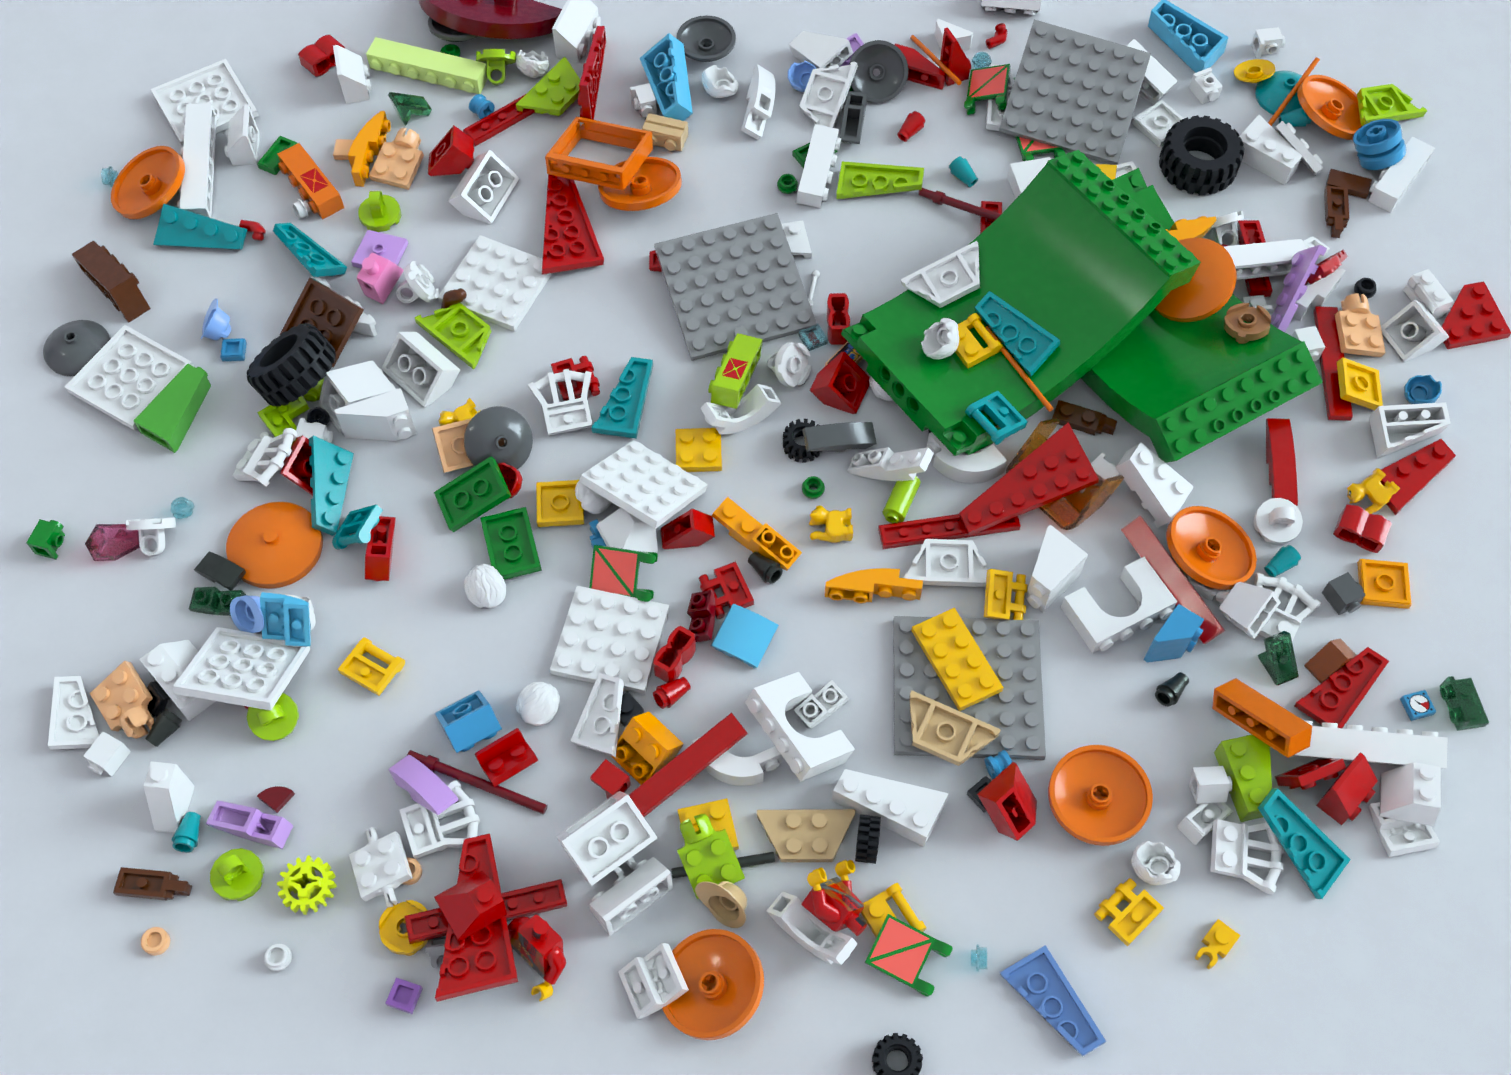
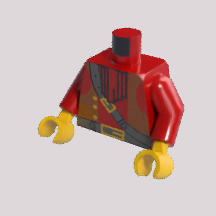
(833, 899)
(540, 949)

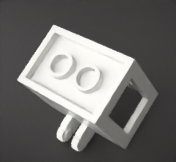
(607, 838)

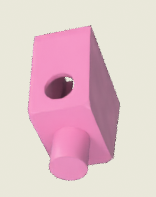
(378, 277)

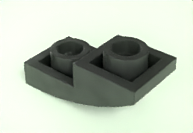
(220, 570)

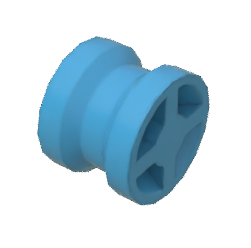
(481, 106)
(997, 764)

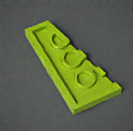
(877, 179)

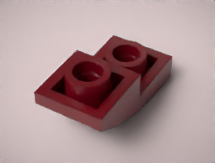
(702, 612)

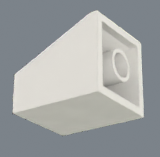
(350, 386)
(1055, 570)

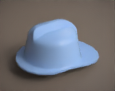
(216, 323)
(247, 613)

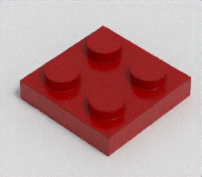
(1307, 774)

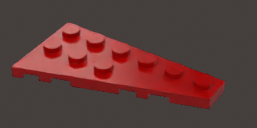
(591, 74)
(568, 232)
(1044, 476)
(487, 955)

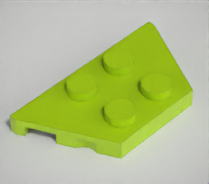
(554, 91)
(1386, 103)
(458, 331)

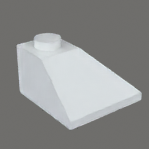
(627, 532)

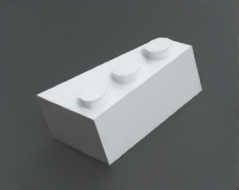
(1156, 79)
(1269, 151)
(1405, 425)
(1154, 482)

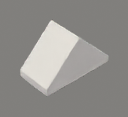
(963, 36)

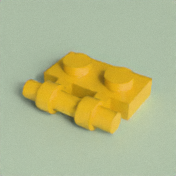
(998, 595)
(1135, 917)

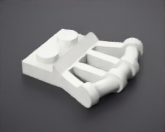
(569, 414)
(258, 457)
(1280, 619)
(424, 828)
(1231, 857)

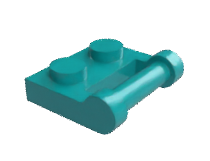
(1000, 412)
(357, 522)

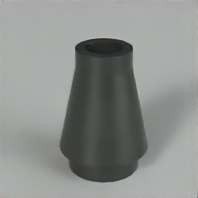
(765, 567)
(1171, 690)
(163, 727)

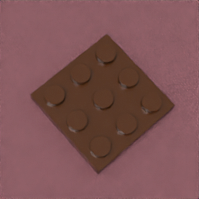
(326, 311)

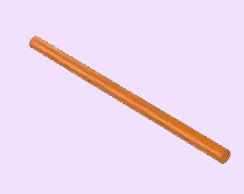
(936, 60)
(1293, 91)
(1021, 372)

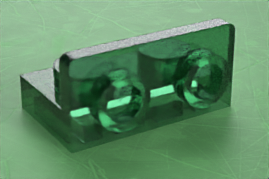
(1463, 703)

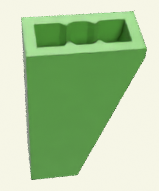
(174, 408)

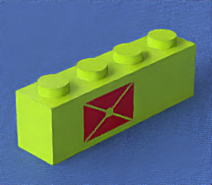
(735, 371)

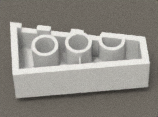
(902, 806)

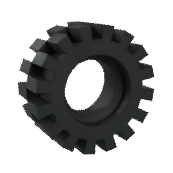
(794, 449)
(868, 839)
(900, 1043)

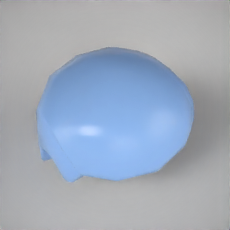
(799, 75)

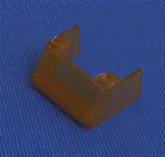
(1076, 507)

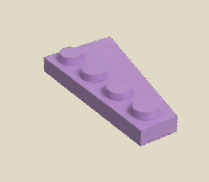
(1302, 267)

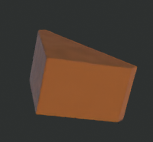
(1329, 659)

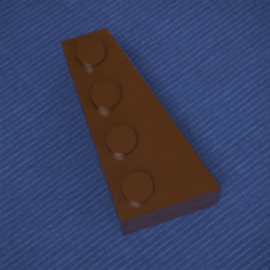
(112, 279)

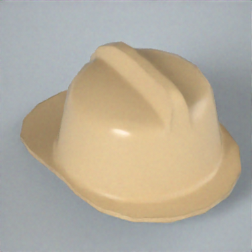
(724, 901)

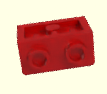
(505, 757)

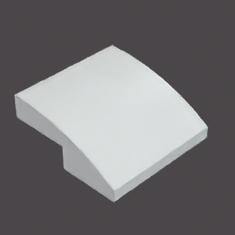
(1402, 836)
(653, 981)

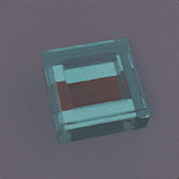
(813, 337)

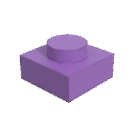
(404, 995)

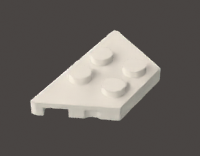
(827, 93)
(948, 277)
(949, 564)

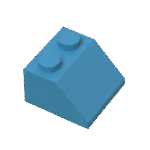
(1176, 636)
(468, 721)

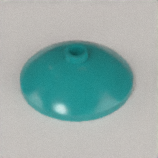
(1274, 90)

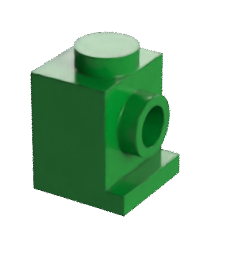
(46, 538)

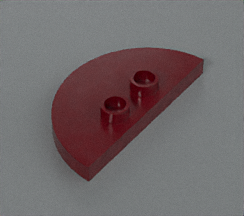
(494, 17)

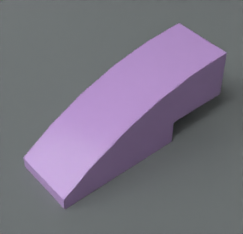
(422, 785)
(250, 824)

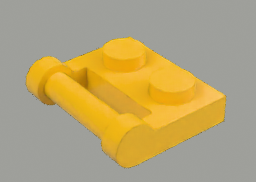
(969, 348)
(366, 671)
(877, 908)

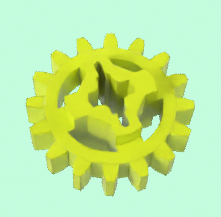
(299, 876)

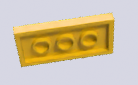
(957, 659)

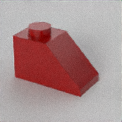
(688, 530)

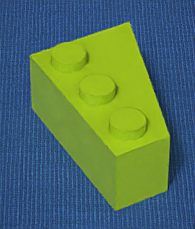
(1249, 766)

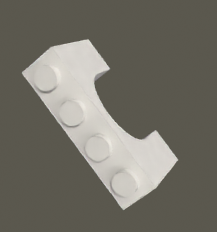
(1101, 629)
(803, 754)

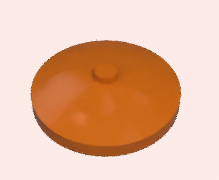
(1330, 105)
(147, 182)
(651, 186)
(1208, 288)
(274, 544)
(1211, 547)
(1100, 795)
(722, 983)

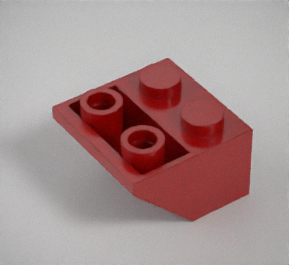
(1010, 803)

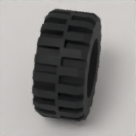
(1208, 137)
(291, 365)

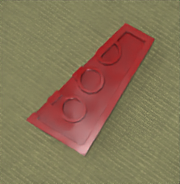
(1415, 472)
(1343, 690)

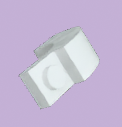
(751, 410)
(967, 468)
(744, 770)
(809, 930)

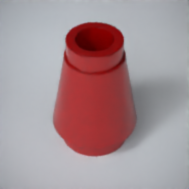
(913, 123)
(671, 692)

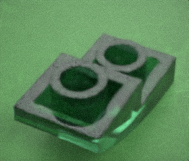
(213, 601)

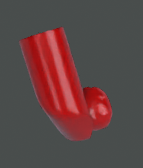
(999, 37)
(255, 227)

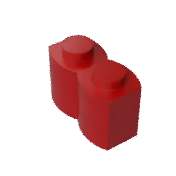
(319, 56)
(837, 317)
(1362, 528)
(671, 657)

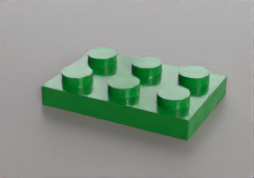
(472, 494)
(511, 543)

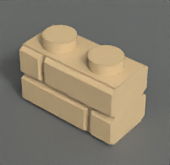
(666, 131)

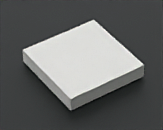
(1156, 121)

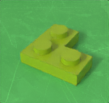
(281, 417)

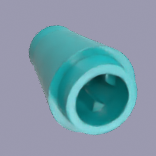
(1296, 118)
(962, 170)
(1284, 559)
(187, 833)

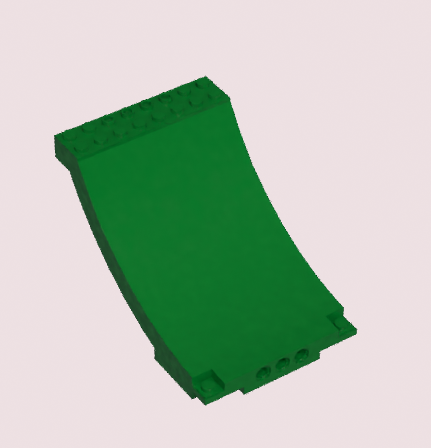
(1062, 254)
(1193, 378)

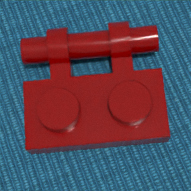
(583, 366)
(732, 585)

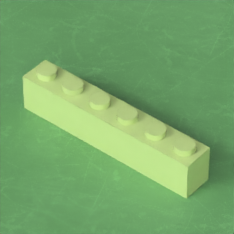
(427, 65)

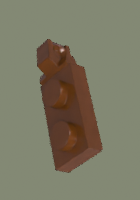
(1336, 209)
(1083, 419)
(150, 884)

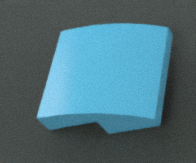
(285, 619)
(744, 635)

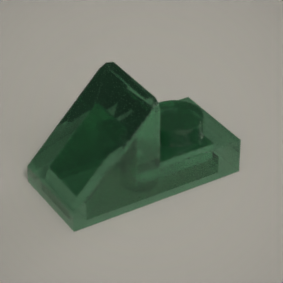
(407, 104)
(1279, 658)

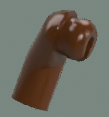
(453, 297)

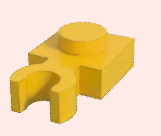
(1218, 941)

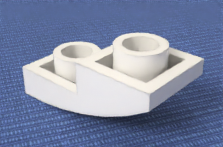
(821, 705)

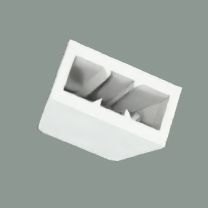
(1247, 606)

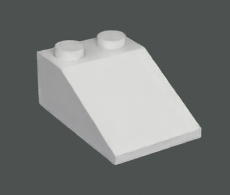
(377, 418)

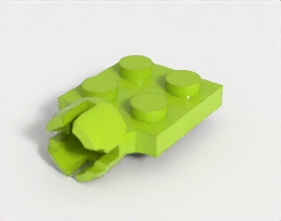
(708, 854)

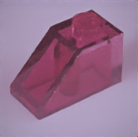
(111, 542)

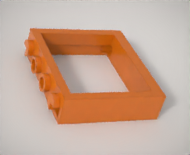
(562, 165)

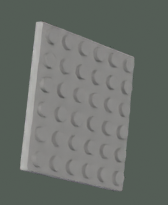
(1075, 92)
(734, 283)
(1014, 656)

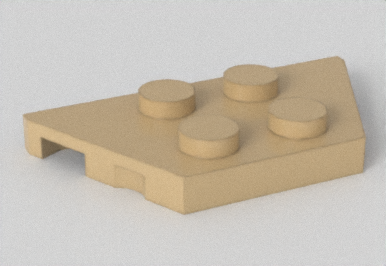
(946, 730)
(806, 833)

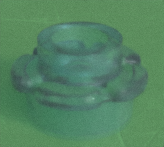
(981, 60)
(108, 176)
(180, 503)
(979, 957)

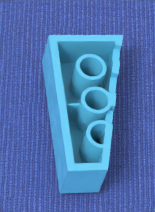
(1187, 36)
(668, 77)

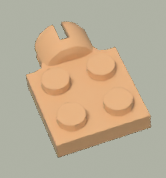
(398, 160)
(1358, 328)
(450, 445)
(124, 701)

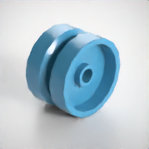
(1379, 144)

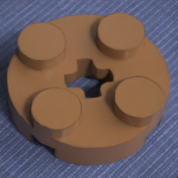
(1246, 332)

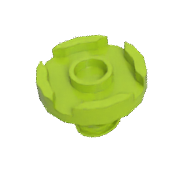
(496, 60)
(379, 212)
(275, 723)
(237, 874)

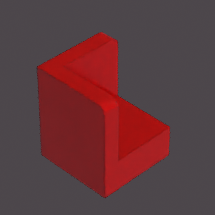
(610, 778)

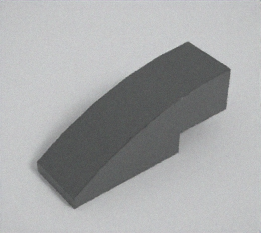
(853, 117)
(839, 436)

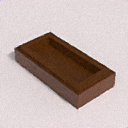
(1356, 185)

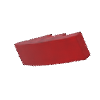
(1251, 232)
(1281, 459)

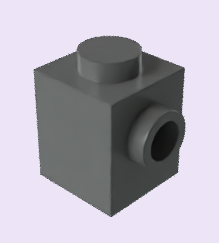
(1344, 594)

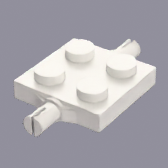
(380, 866)

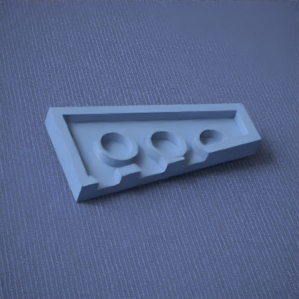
(1052, 996)

